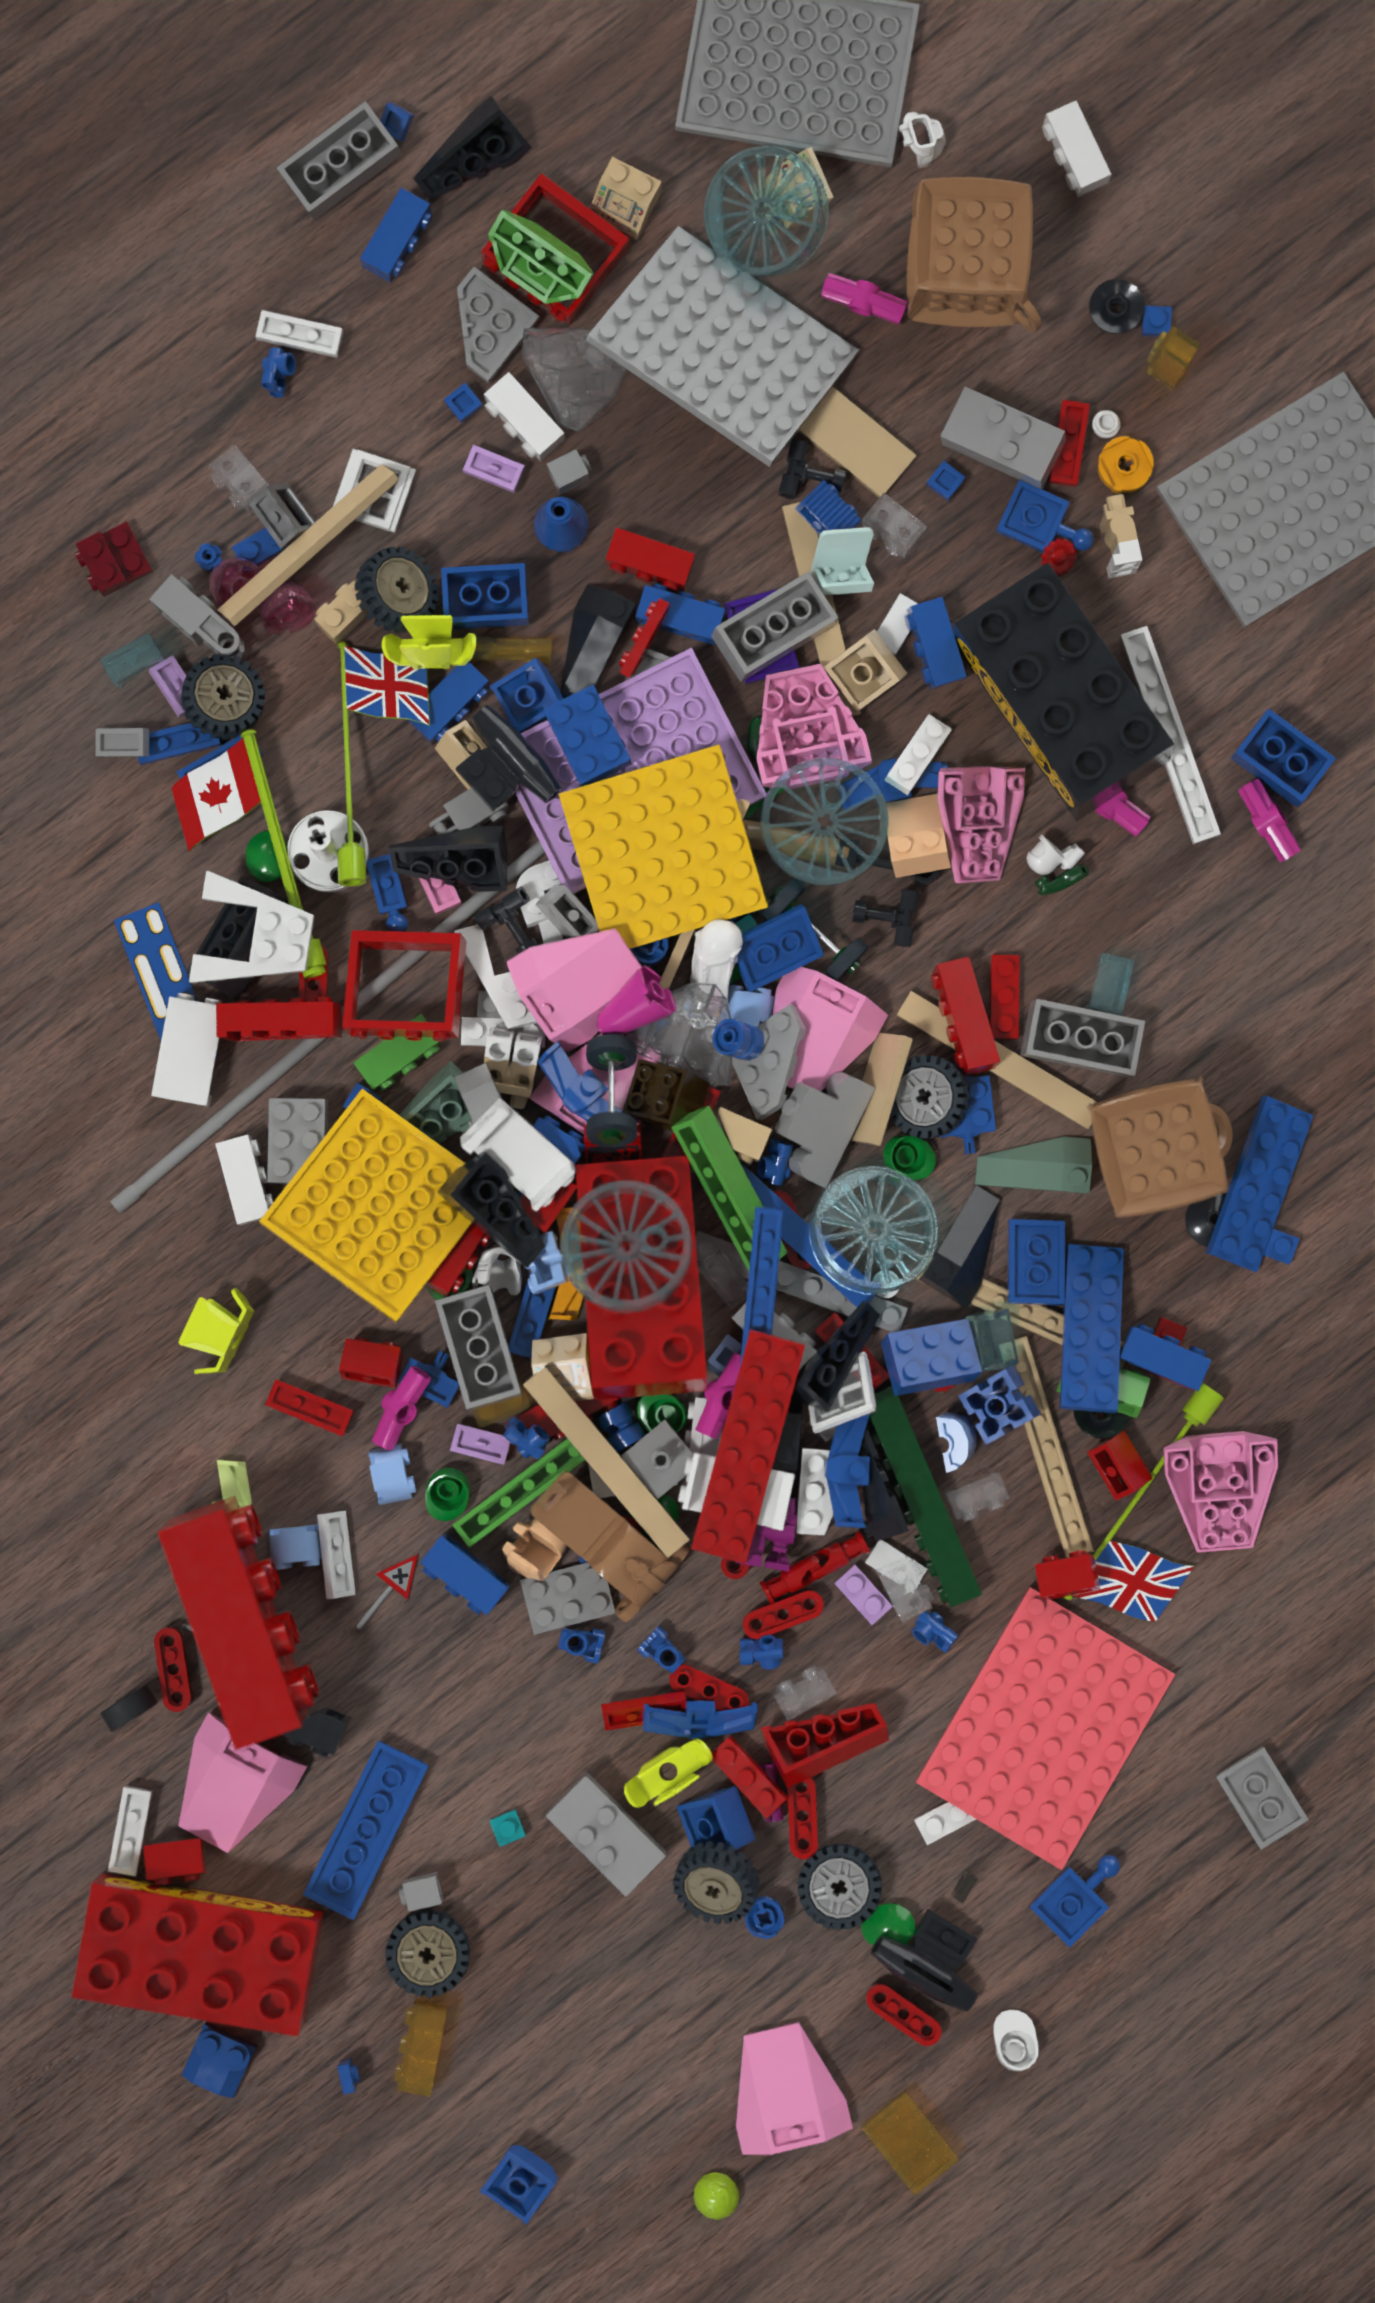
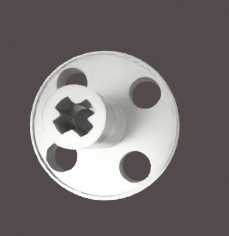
(321, 847)

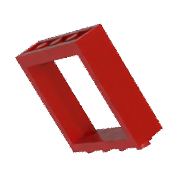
(618, 241)
(405, 941)

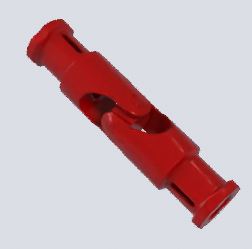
(809, 1569)

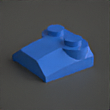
(526, 694)
(569, 1144)
(218, 2060)
(520, 2182)

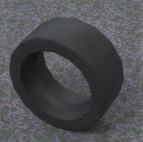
(128, 1708)

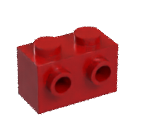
(371, 1362)
(1120, 1465)
(1067, 1576)
(175, 1860)

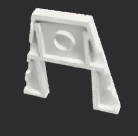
(279, 935)
(501, 987)

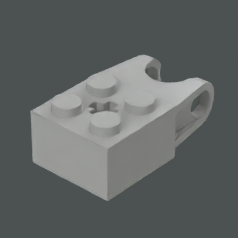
(195, 617)

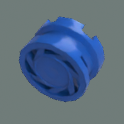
(651, 953)
(765, 1917)

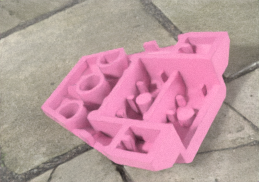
(805, 722)

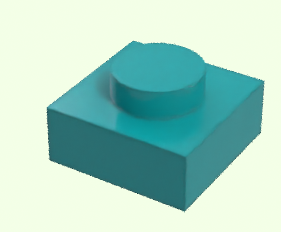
(507, 1827)

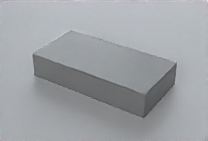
(122, 742)

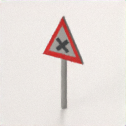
(398, 1578)

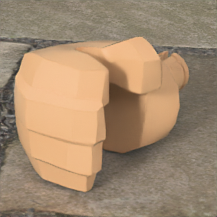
(534, 1551)

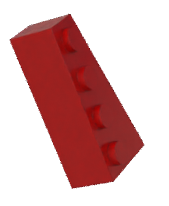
(278, 1020)
(823, 1742)

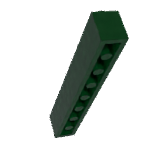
(922, 1499)

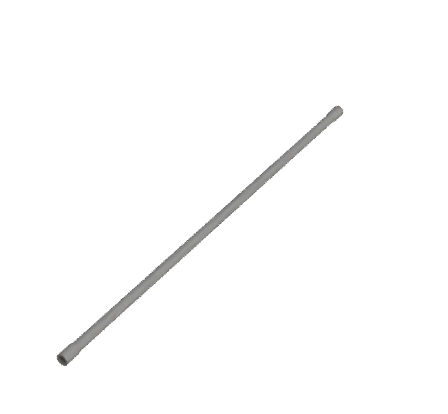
(134, 1191)

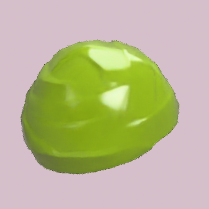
(716, 2195)

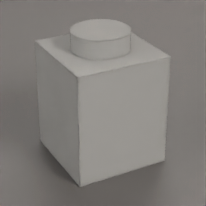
(569, 471)
(421, 1892)

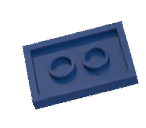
(777, 948)
(1036, 1262)

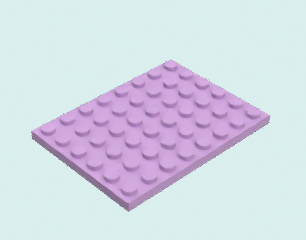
(657, 719)

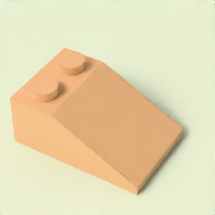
(917, 836)

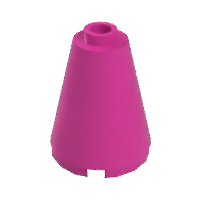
(636, 1004)

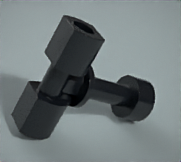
(799, 470)
(505, 914)
(899, 917)

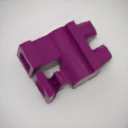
(777, 1558)

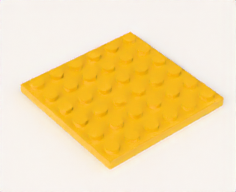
(664, 848)
(372, 1206)

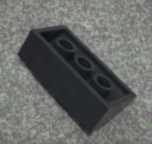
(232, 938)

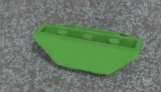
(538, 259)

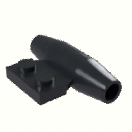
(505, 763)
(929, 1963)

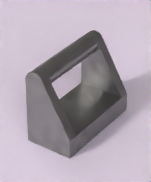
(277, 516)

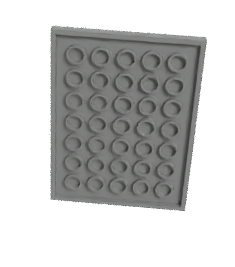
(800, 74)
(722, 346)
(1282, 500)

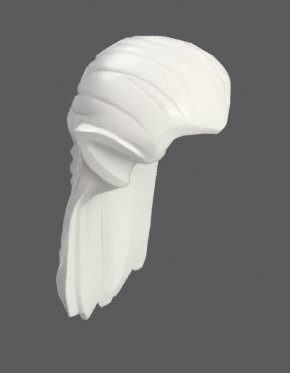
(716, 954)

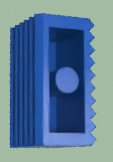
(826, 510)

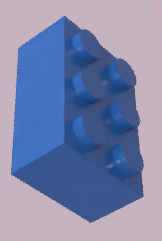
(485, 595)
(587, 736)
(1283, 758)
(931, 1357)
(464, 1574)

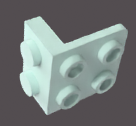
(841, 561)

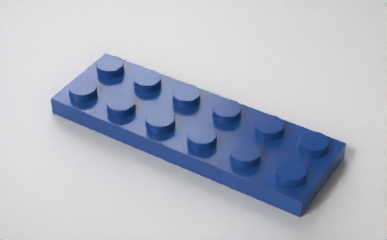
(1259, 1184)
(1091, 1328)
(366, 1830)

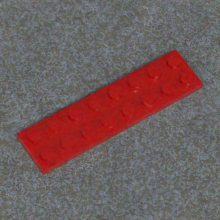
(748, 1446)

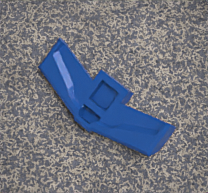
(928, 779)
(578, 1093)
(847, 1470)
(699, 1720)

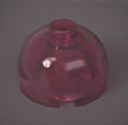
(230, 577)
(287, 608)

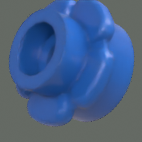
(200, 556)

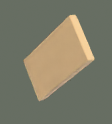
(857, 443)
(883, 1073)

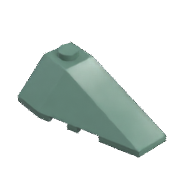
(439, 1106)
(1049, 1165)

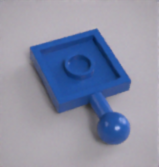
(1036, 517)
(1071, 1904)

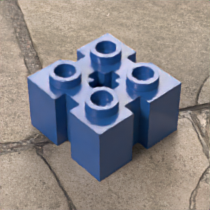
(983, 1399)

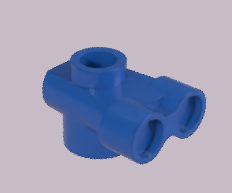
(275, 368)
(776, 1166)
(528, 1441)
(930, 1627)
(657, 1645)
(587, 1646)
(766, 1651)

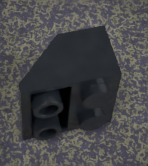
(321, 1730)

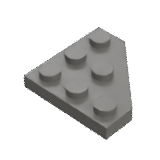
(490, 323)
(768, 1074)

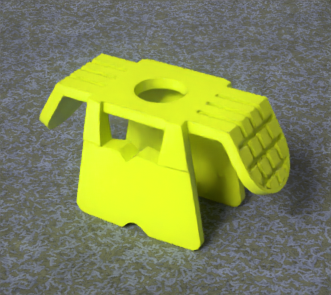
(430, 644)
(215, 1329)
(649, 1783)

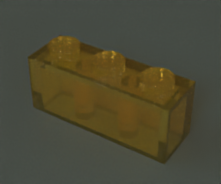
(1171, 356)
(421, 2048)

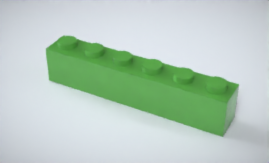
(721, 1177)
(518, 1492)

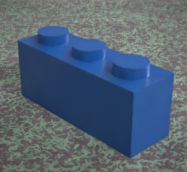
(396, 235)
(686, 615)
(935, 643)
(451, 701)
(1164, 1357)

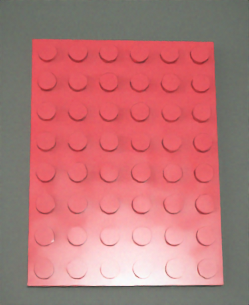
(1045, 1728)

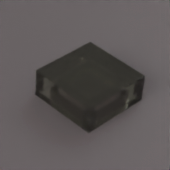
(964, 1886)

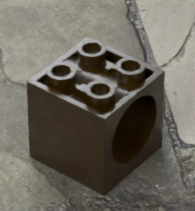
(664, 1094)

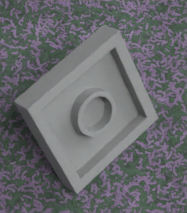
(659, 1459)

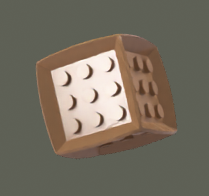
(971, 253)
(1161, 1147)

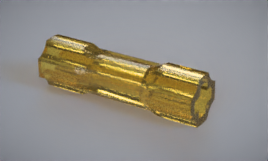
(512, 649)

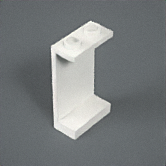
(187, 1051)
(521, 1151)
(775, 1499)

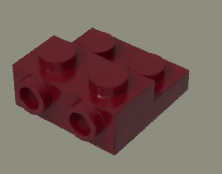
(112, 559)

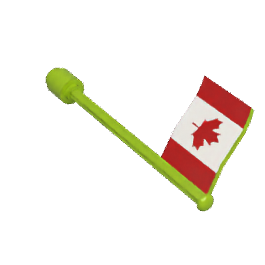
(225, 793)

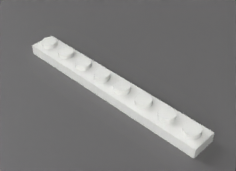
(1182, 766)

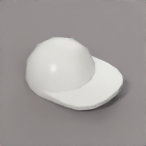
(1015, 2040)

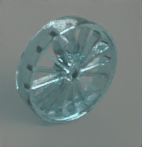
(763, 199)
(808, 872)
(869, 1219)
(573, 1257)

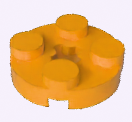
(1130, 449)

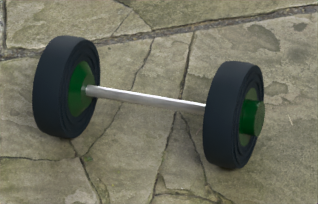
(845, 959)
(611, 1054)

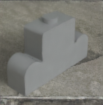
(822, 1124)

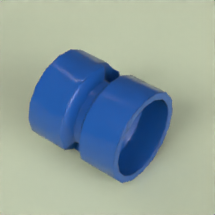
(738, 1039)
(620, 1426)

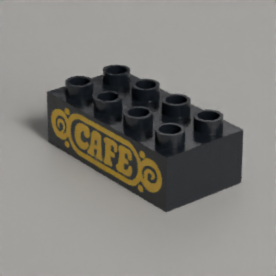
(1062, 691)

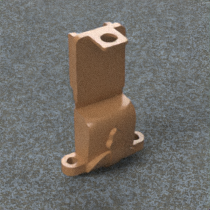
(606, 1542)

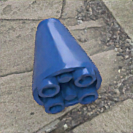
(564, 531)

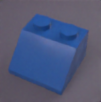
(717, 1819)

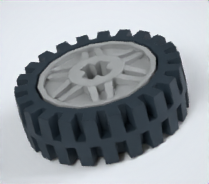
(945, 1106)
(848, 1907)

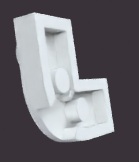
(536, 882)

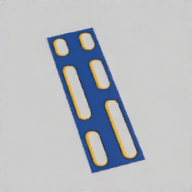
(154, 960)

